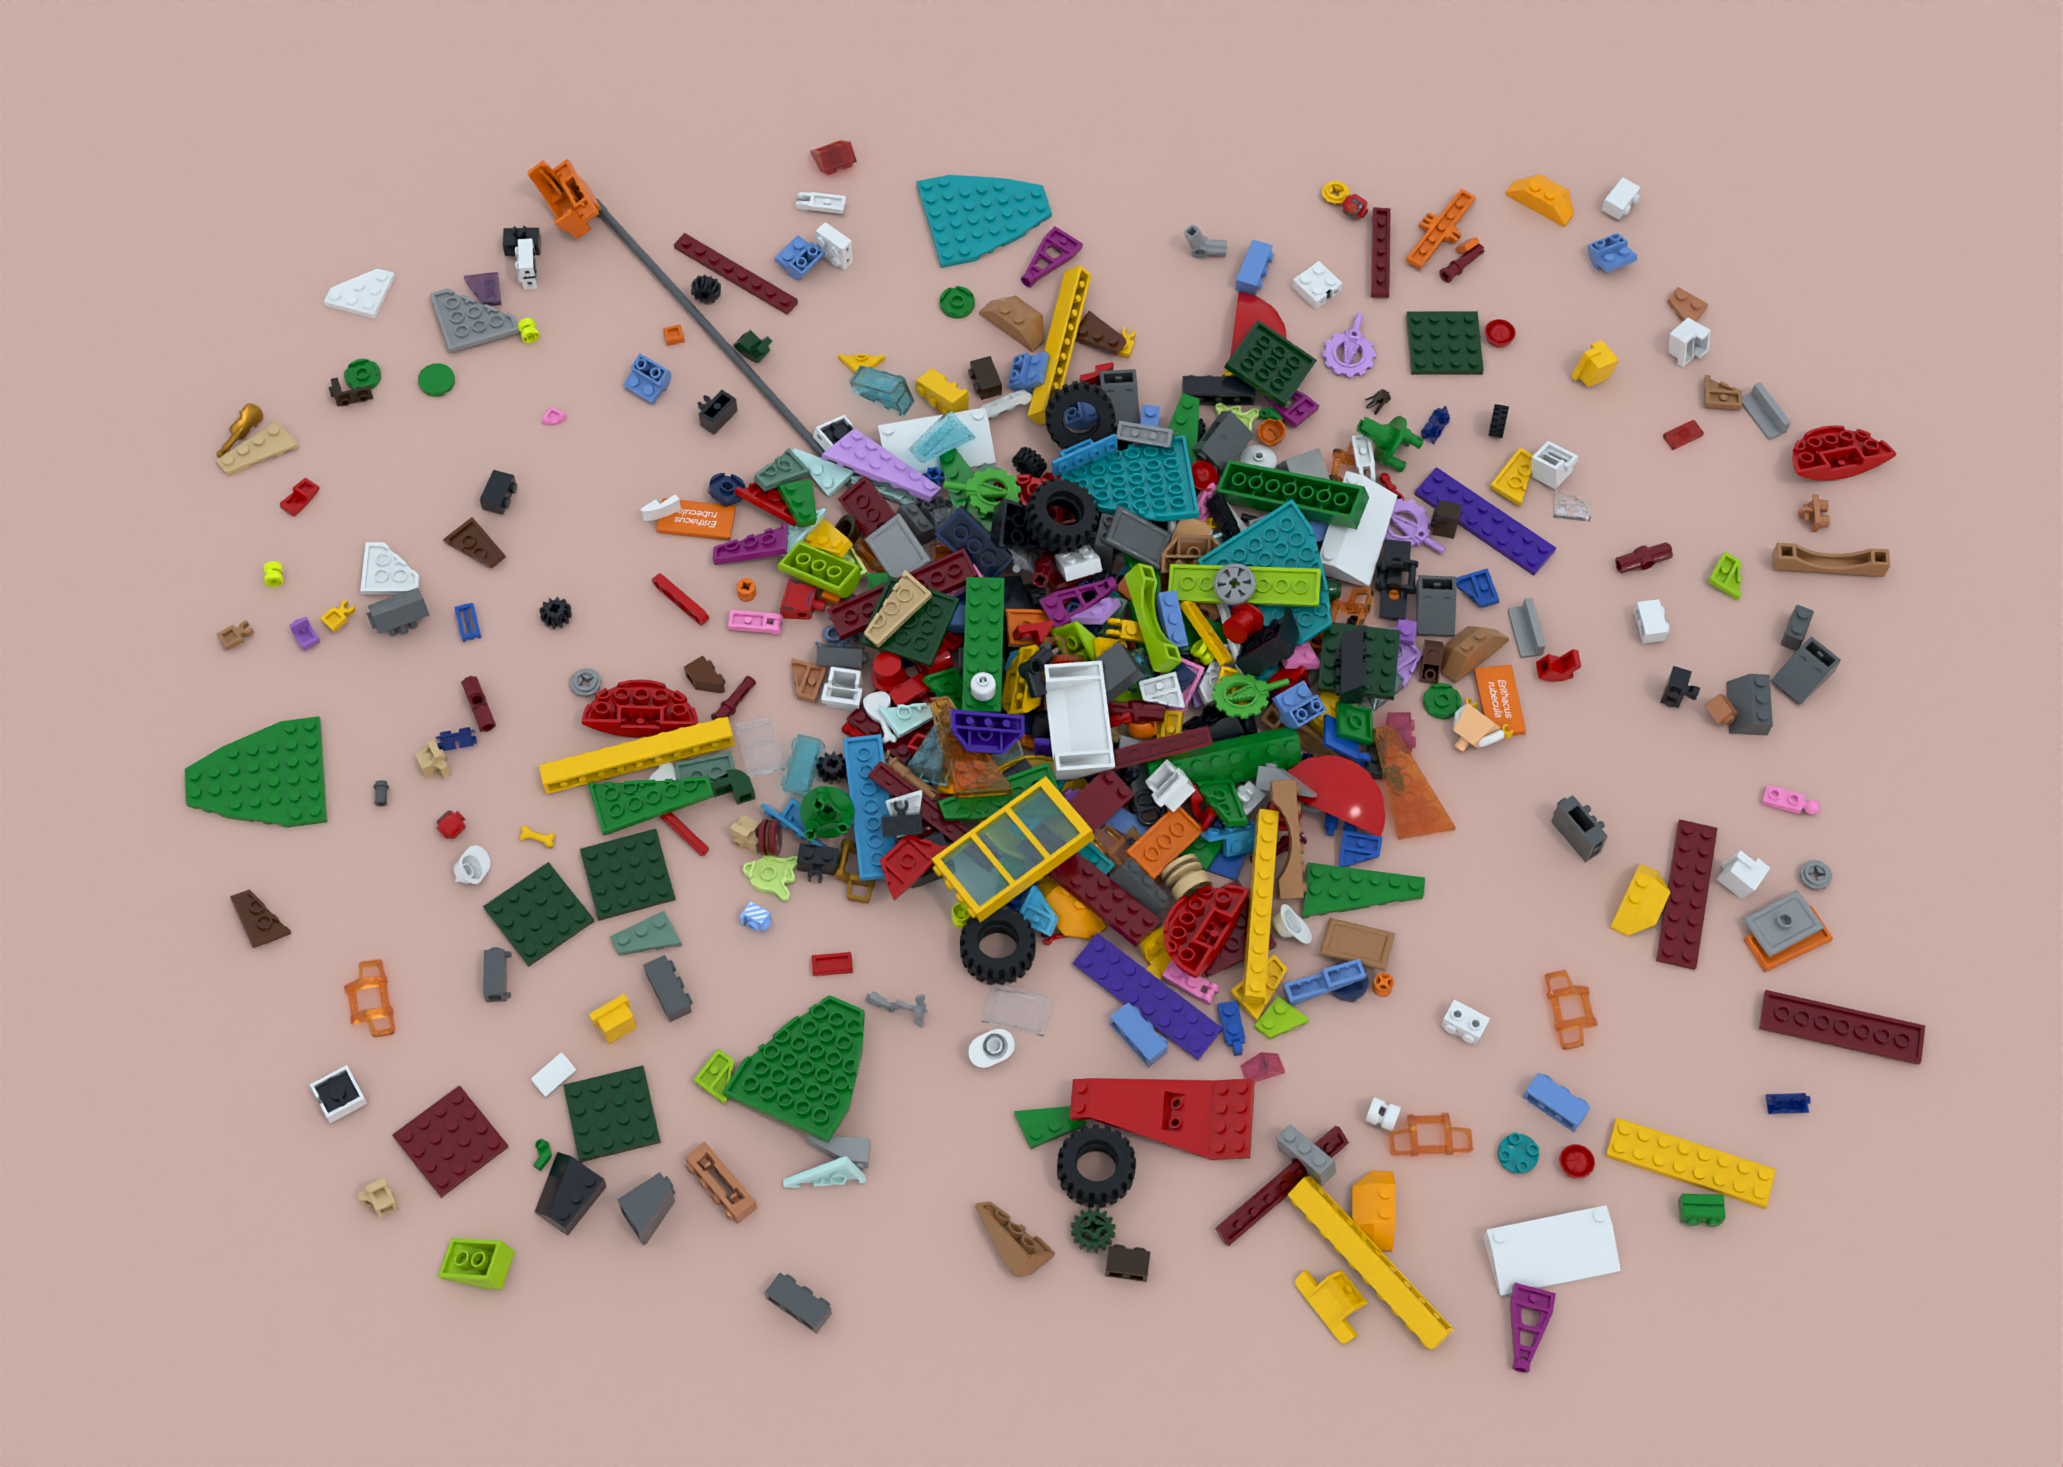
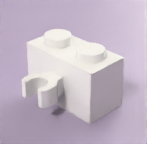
(1251, 798)

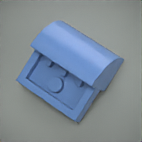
(1611, 253)
(799, 257)
(1028, 371)
(647, 379)
(1080, 416)
(1298, 705)

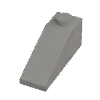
(1271, 772)
(853, 1147)

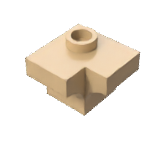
(432, 760)
(745, 833)
(379, 1197)

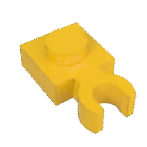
(1127, 349)
(337, 617)

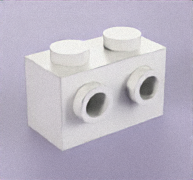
(1621, 198)
(1651, 621)
(1465, 1022)

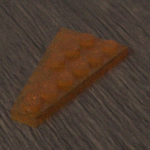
(969, 772)
(1411, 798)

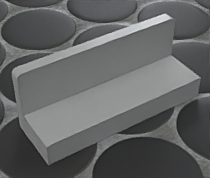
(1765, 412)
(1145, 434)
(1527, 629)

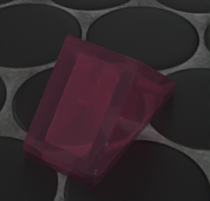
(1262, 1066)

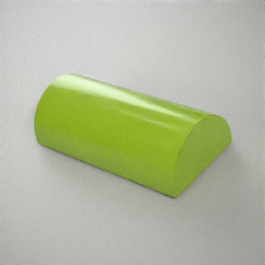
(821, 569)

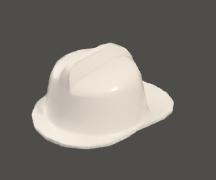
(472, 865)
(1289, 924)
(991, 1048)

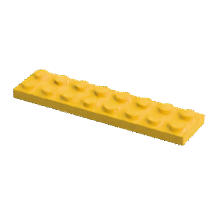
(1690, 1163)

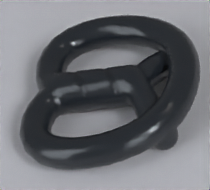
(1147, 807)

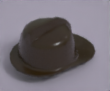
(848, 528)

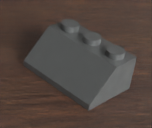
(1752, 701)

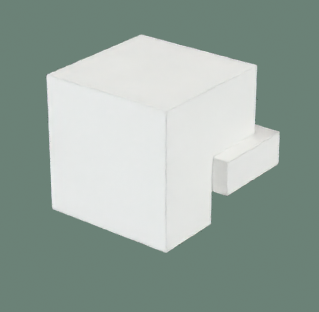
(1689, 340)
(1552, 464)
(843, 689)
(1170, 786)
(1742, 874)

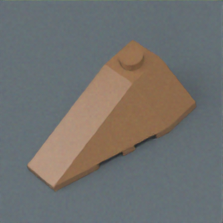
(1016, 1247)

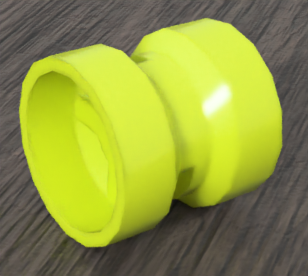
(528, 329)
(273, 574)
(1201, 651)
(959, 911)

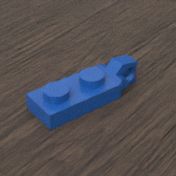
(1232, 1026)

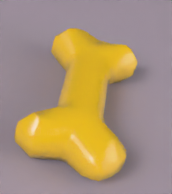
(546, 839)

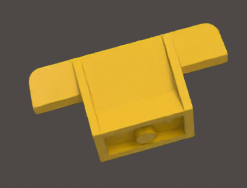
(1155, 954)
(1333, 1301)

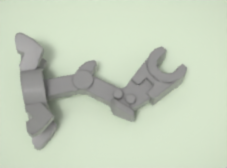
(919, 1010)

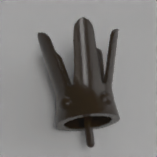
(1380, 397)

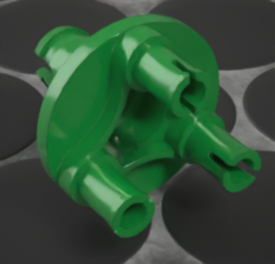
(1388, 438)
(825, 820)

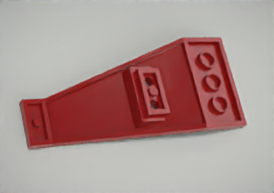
(1211, 1115)

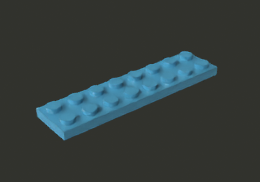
(869, 803)

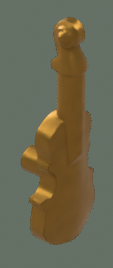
(249, 417)

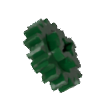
(1100, 1228)

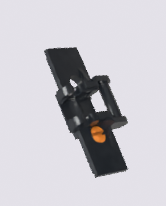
(1389, 582)

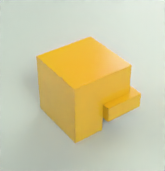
(1595, 364)
(614, 1019)

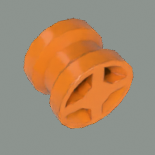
(743, 593)
(1383, 979)

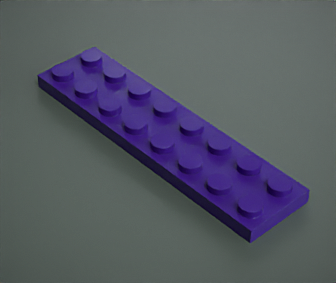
(1487, 522)
(1154, 999)

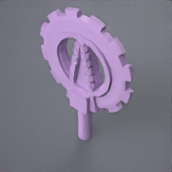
(1352, 342)
(1415, 533)

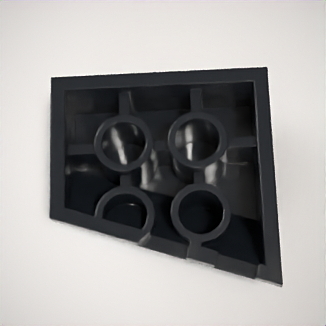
(568, 1193)

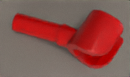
(1053, 937)

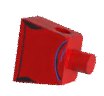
(800, 601)

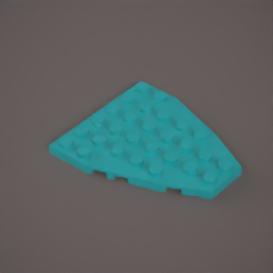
(979, 214)
(1143, 480)
(1284, 541)

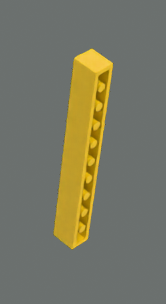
(1061, 338)
(636, 755)
(1260, 907)
(1370, 1263)

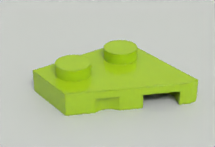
(1727, 575)
(1279, 1019)
(716, 1075)

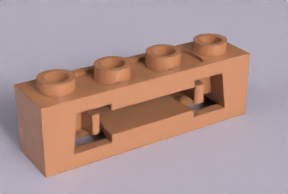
(740, 1208)

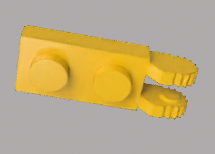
(1128, 630)

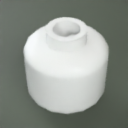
(983, 686)

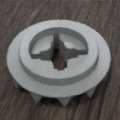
(588, 675)
(1821, 869)

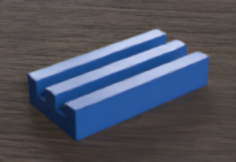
(471, 635)

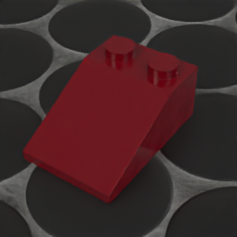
(1102, 799)

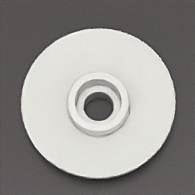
(1267, 459)

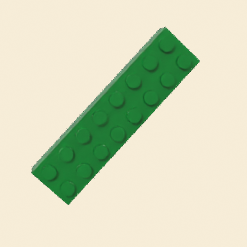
(1316, 497)
(983, 639)
(1236, 757)

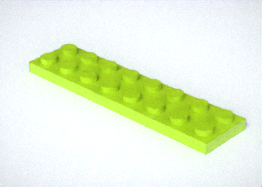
(1273, 585)

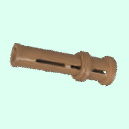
(910, 777)

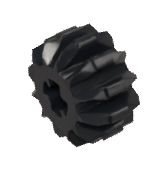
(706, 289)
(555, 612)
(827, 772)

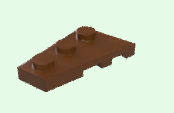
(1098, 334)
(475, 543)
(257, 920)

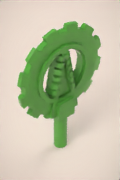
(978, 489)
(1251, 690)

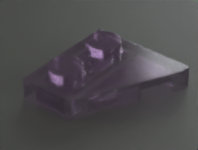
(485, 287)

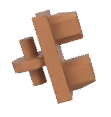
(1811, 513)

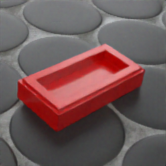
(832, 964)

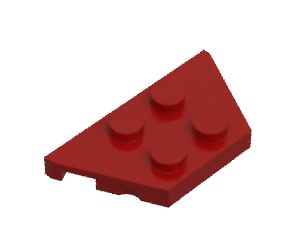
(769, 501)
(908, 862)

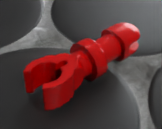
(1385, 479)

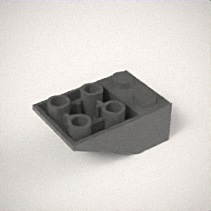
(1123, 392)
(920, 517)
(1436, 605)
(1806, 670)

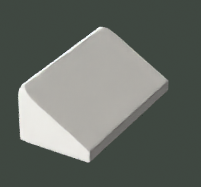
(553, 1074)

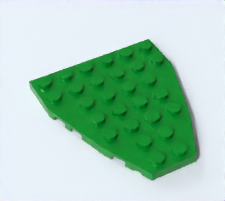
(264, 776)
(806, 1069)

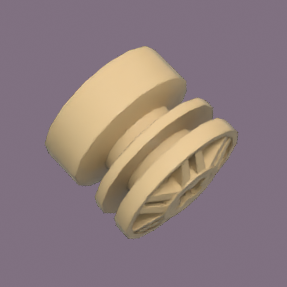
(1185, 876)

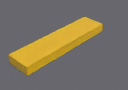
(1207, 633)

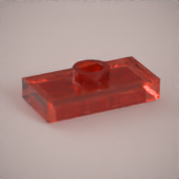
(1683, 434)

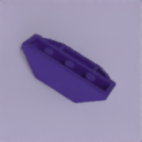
(986, 731)

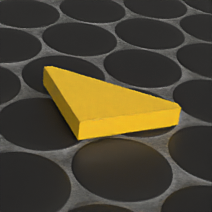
(855, 361)

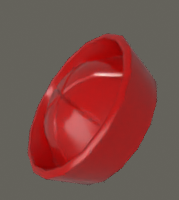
(1500, 333)
(1203, 475)
(1577, 1161)

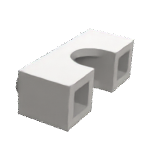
(1316, 1162)

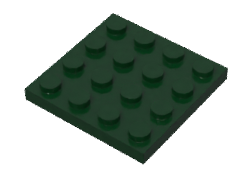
(1444, 342)
(1270, 363)
(923, 632)
(1380, 659)
(627, 874)
(538, 914)
(611, 1114)

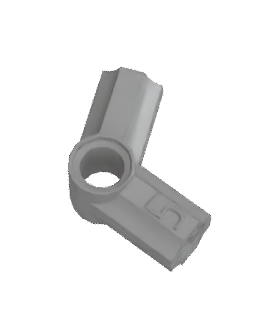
(1203, 246)

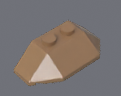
(1016, 320)
(1186, 550)
(1469, 650)

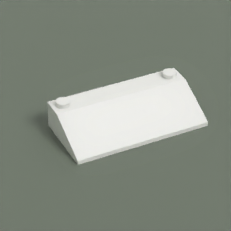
(901, 435)
(1353, 553)
(1078, 719)
(1553, 1250)

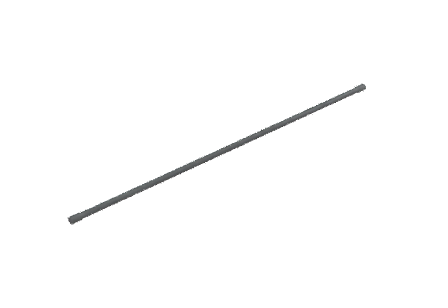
(713, 333)

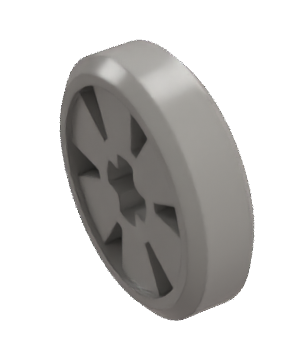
(1241, 593)

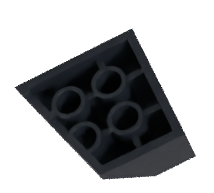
(1009, 527)
(1268, 646)
(1351, 666)
(1220, 725)

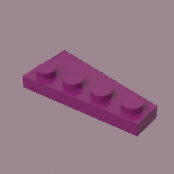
(752, 547)

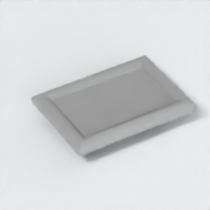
(897, 547)
(1783, 923)

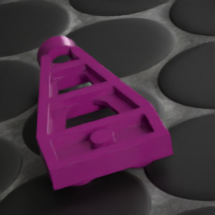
(1061, 241)
(1299, 411)
(1056, 611)
(1535, 1300)

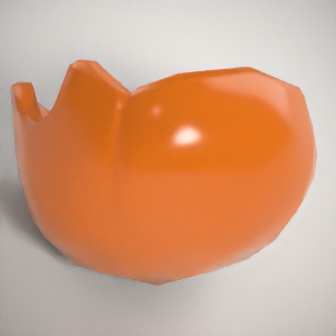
(1271, 432)
(1142, 730)

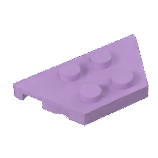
(1407, 660)

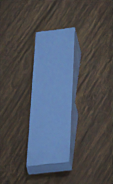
(1324, 982)

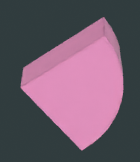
(553, 417)

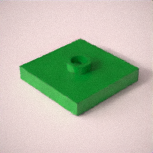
(1354, 723)
(1204, 851)

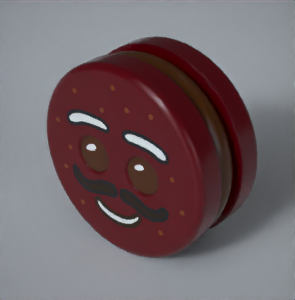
(770, 837)

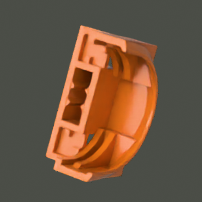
(566, 196)

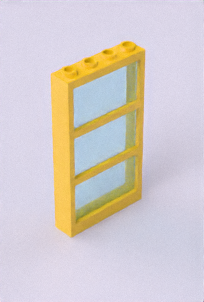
(1012, 849)

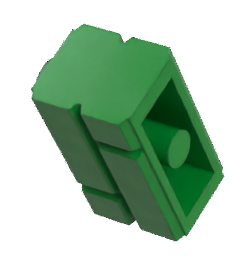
(1701, 1209)

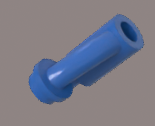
(1331, 824)

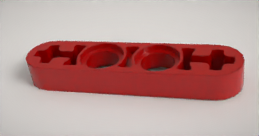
(680, 599)

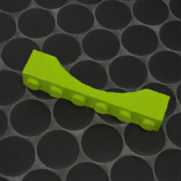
(1142, 588)

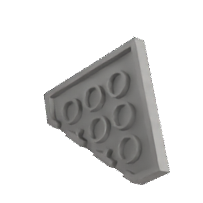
(469, 322)

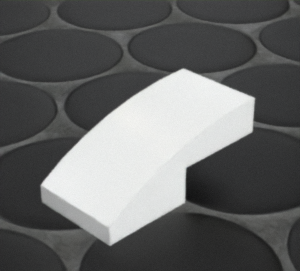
(656, 511)

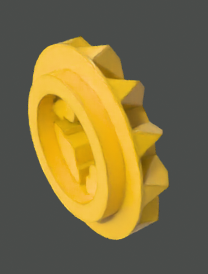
(1337, 187)

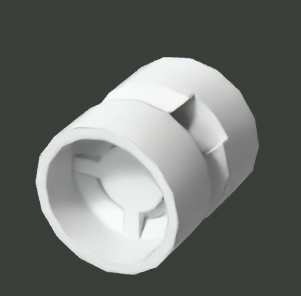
(1390, 1116)

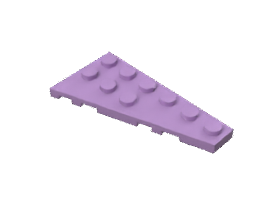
(877, 463)

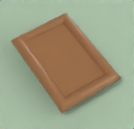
(1354, 941)

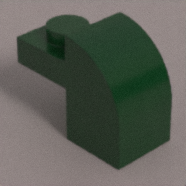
(752, 347)
(735, 782)

